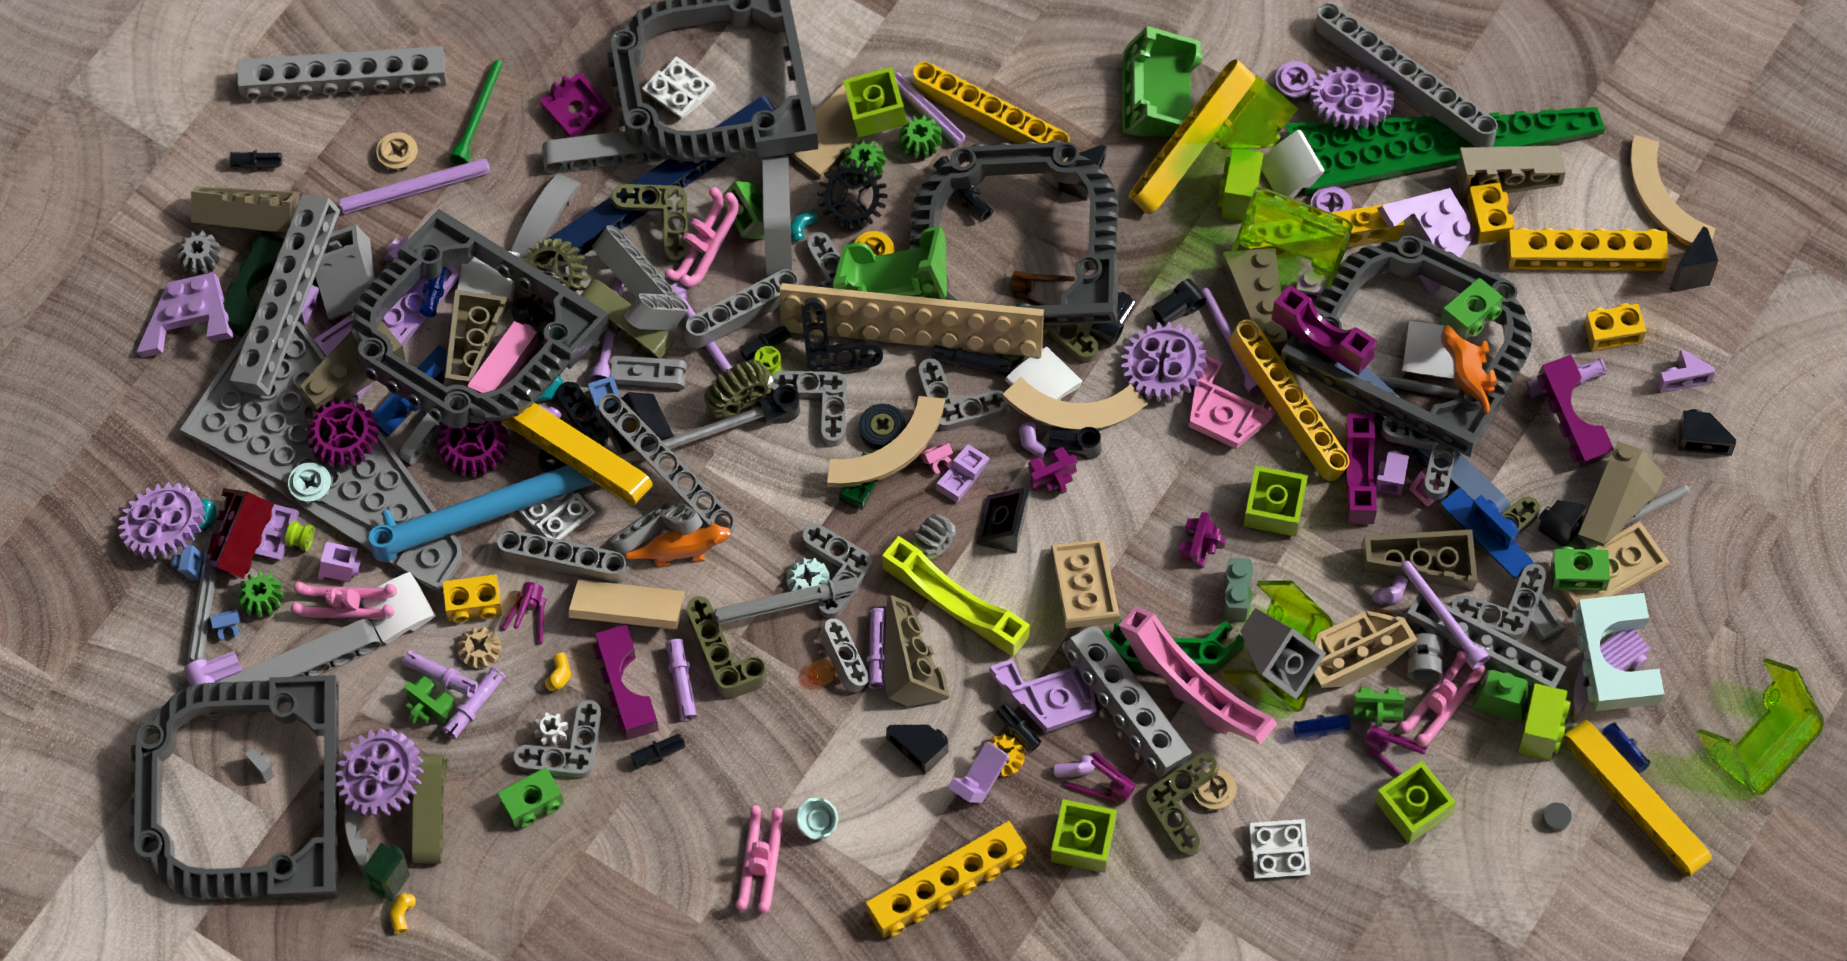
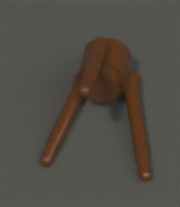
(1023, 282)

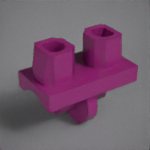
(1054, 475)
(1205, 540)

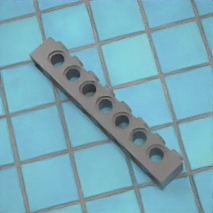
(331, 65)
(285, 295)

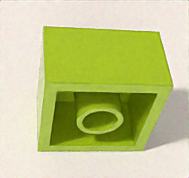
(875, 102)
(1239, 180)
(1275, 501)
(1544, 722)
(1415, 802)
(1083, 836)

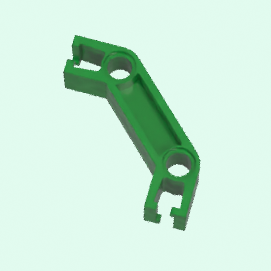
(1193, 647)

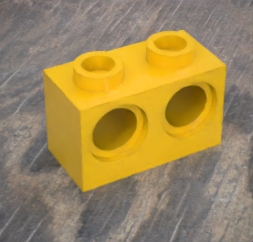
(1485, 213)
(1616, 332)
(472, 591)

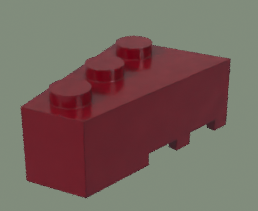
(238, 532)

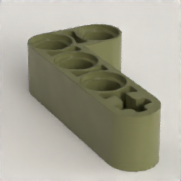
(646, 341)
(718, 646)
(429, 810)

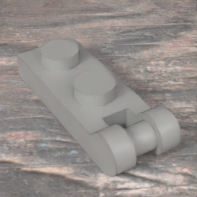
(648, 372)

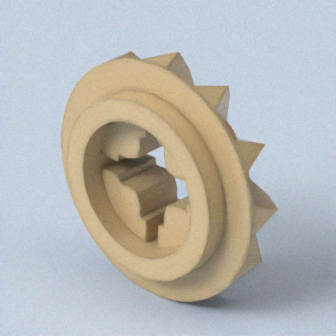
(399, 142)
(479, 658)
(1225, 795)

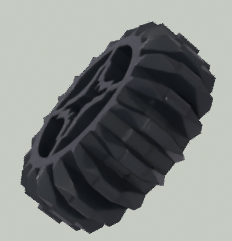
(841, 201)

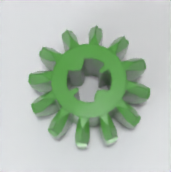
(920, 137)
(867, 153)
(259, 586)

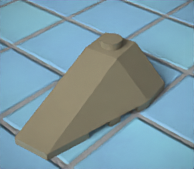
(1624, 489)
(908, 664)

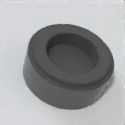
(1557, 817)

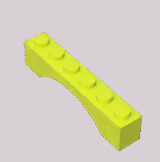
(987, 620)

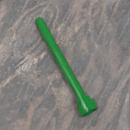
(461, 152)

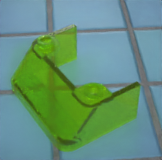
(1255, 119)
(1296, 229)
(1302, 614)
(1776, 738)

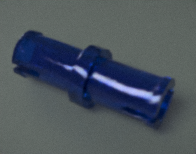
(433, 291)
(1321, 725)
(1626, 747)

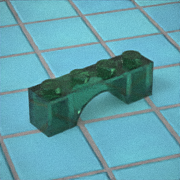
(256, 267)

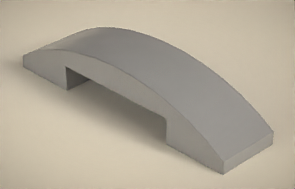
(545, 213)
(359, 847)

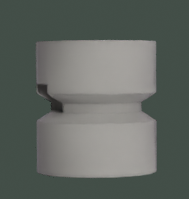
(1425, 659)

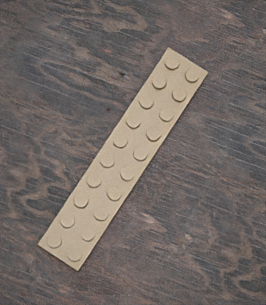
(917, 320)

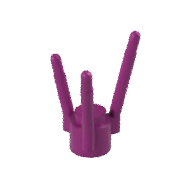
(529, 599)
(1380, 739)
(1120, 786)

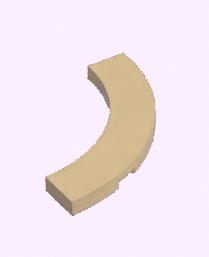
(1654, 195)
(1073, 415)
(894, 455)

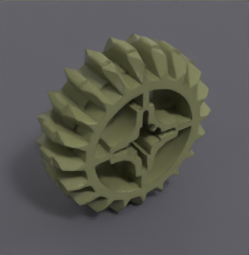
(564, 256)
(738, 389)

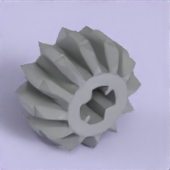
(206, 247)
(934, 536)

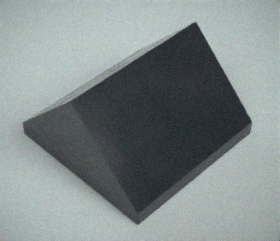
(1697, 264)
(649, 411)
(1003, 520)

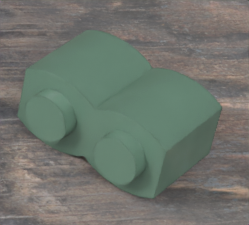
(1238, 589)

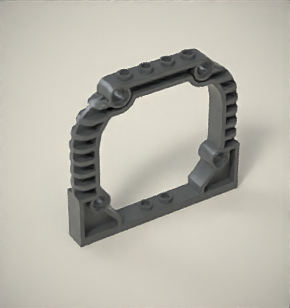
(769, 134)
(449, 242)
(1091, 297)
(1452, 423)
(313, 868)

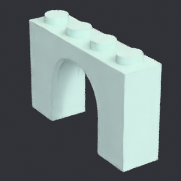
(1608, 685)

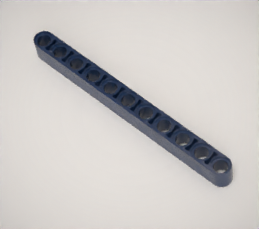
(588, 227)

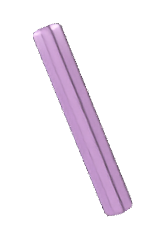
(925, 107)

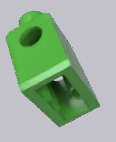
(1502, 695)

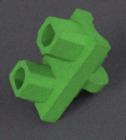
(419, 694)
(1378, 705)

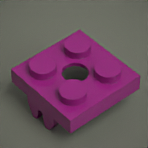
(574, 90)

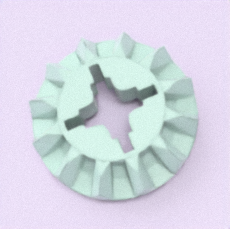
(308, 472)
(797, 572)

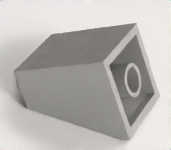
(1280, 652)

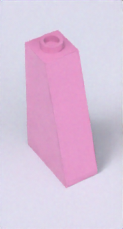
(506, 358)

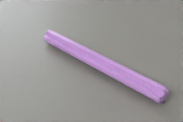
(414, 186)

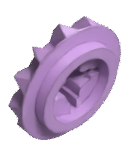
(1295, 70)
(1340, 199)

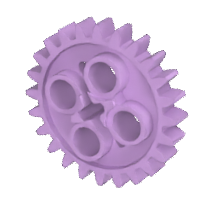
(1352, 97)
(1187, 362)
(161, 520)
(379, 772)

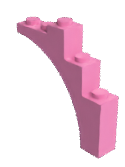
(1189, 682)

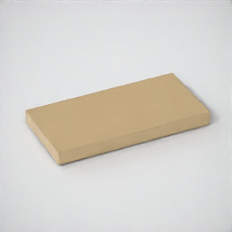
(835, 134)
(1631, 561)
(1085, 584)
(626, 604)

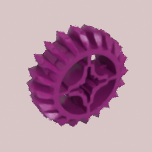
(347, 446)
(461, 455)

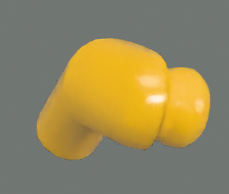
(561, 675)
(397, 911)

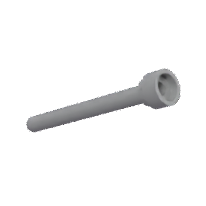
(1648, 508)

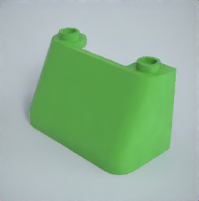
(1157, 82)
(907, 272)

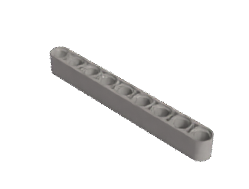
(1406, 75)

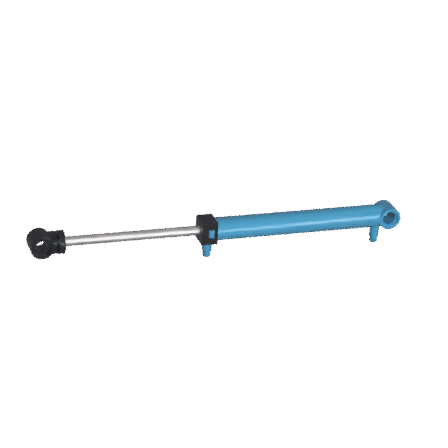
(548, 485)

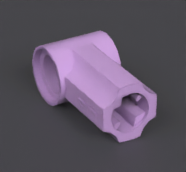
(212, 670)

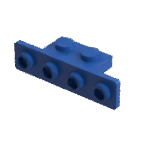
(396, 408)
(1489, 530)

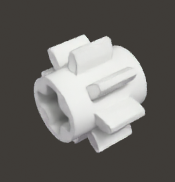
(553, 736)

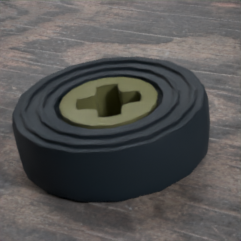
(881, 414)

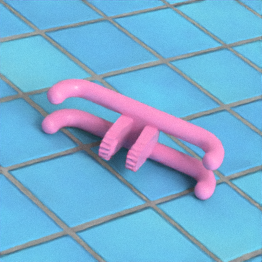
(706, 239)
(344, 602)
(1442, 700)
(760, 859)

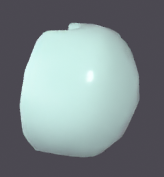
(817, 818)

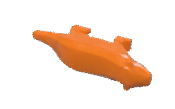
(1468, 366)
(678, 546)

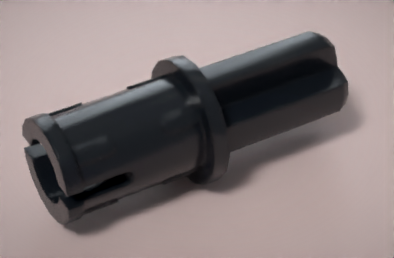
(255, 159)
(769, 339)
(1018, 728)
(657, 751)

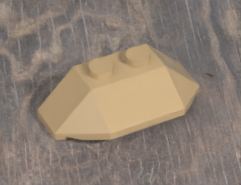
(1361, 647)

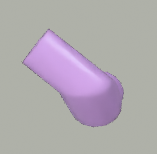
(1029, 441)
(1391, 594)
(1084, 767)

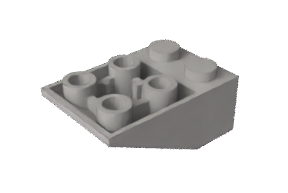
(345, 270)

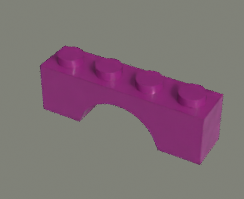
(1299, 316)
(1587, 441)
(1360, 484)
(635, 711)

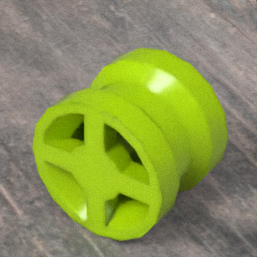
(770, 356)
(299, 535)

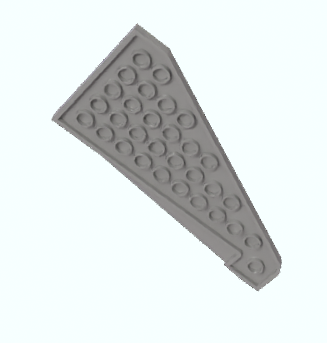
(270, 440)

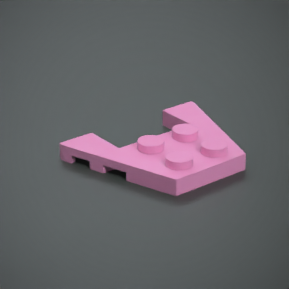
(1225, 414)

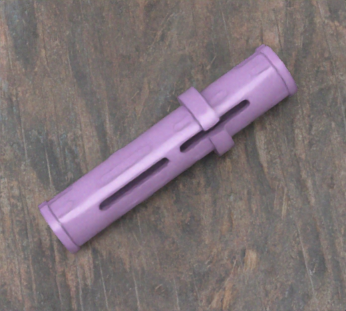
(1587, 371)
(877, 648)
(447, 677)
(682, 685)
(466, 712)

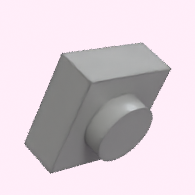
(260, 764)

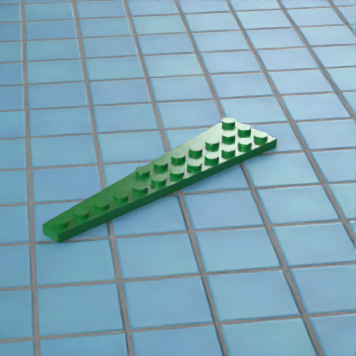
(1425, 143)

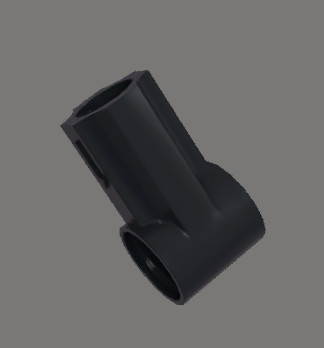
(1184, 298)
(1112, 331)
(1073, 440)

